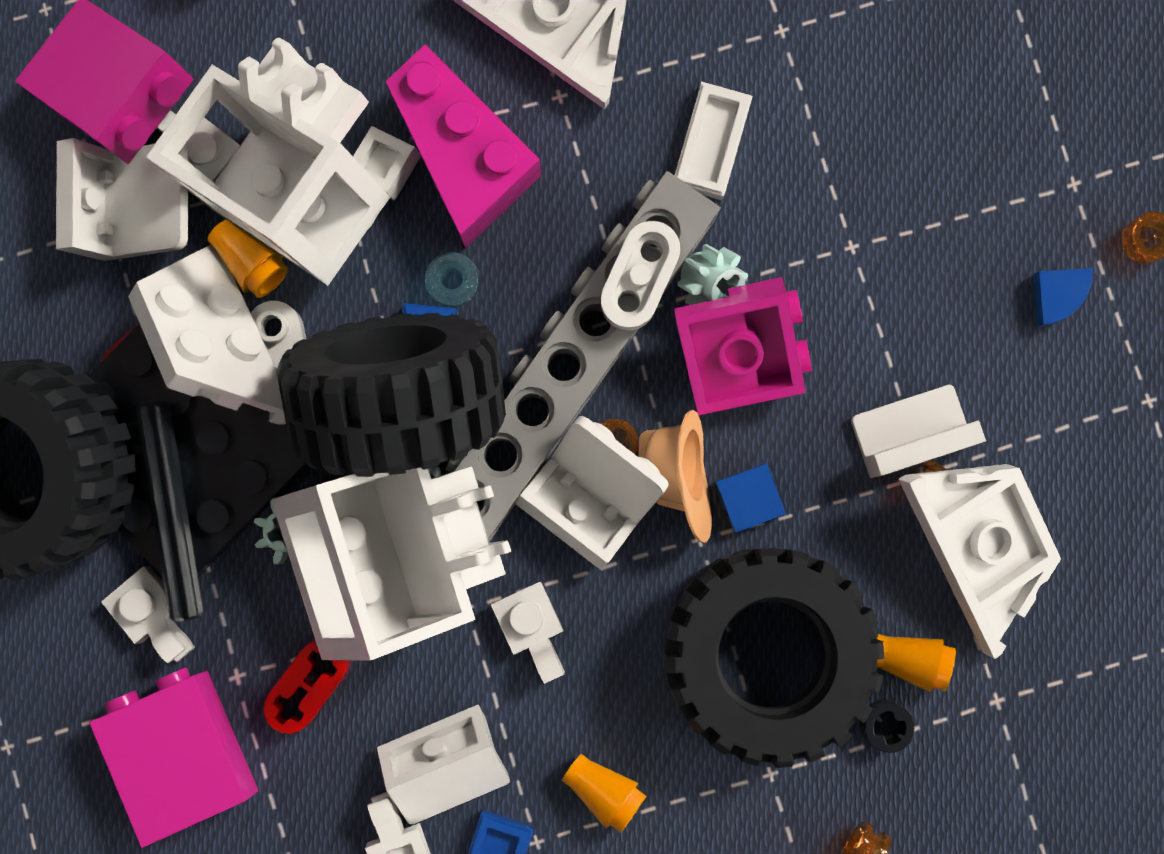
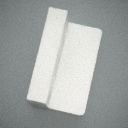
(914, 431)
(442, 765)

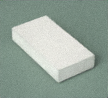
(713, 139)

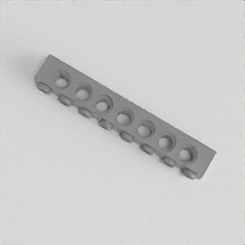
(666, 202)

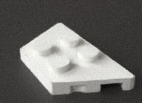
(566, 36)
(206, 334)
(985, 542)

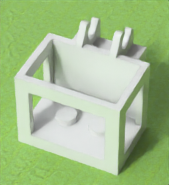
(291, 174)
(387, 557)

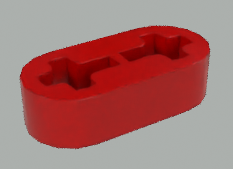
(297, 677)

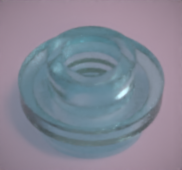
(448, 263)

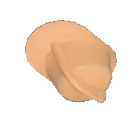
(679, 458)

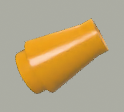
(249, 260)
(918, 661)
(604, 792)

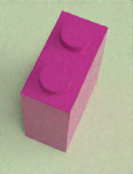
(105, 79)
(173, 755)

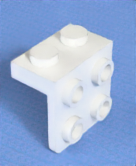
(115, 206)
(592, 491)

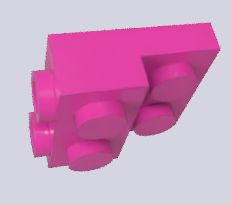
(744, 346)

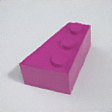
(463, 144)

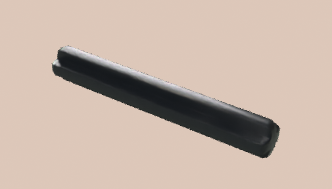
(169, 511)

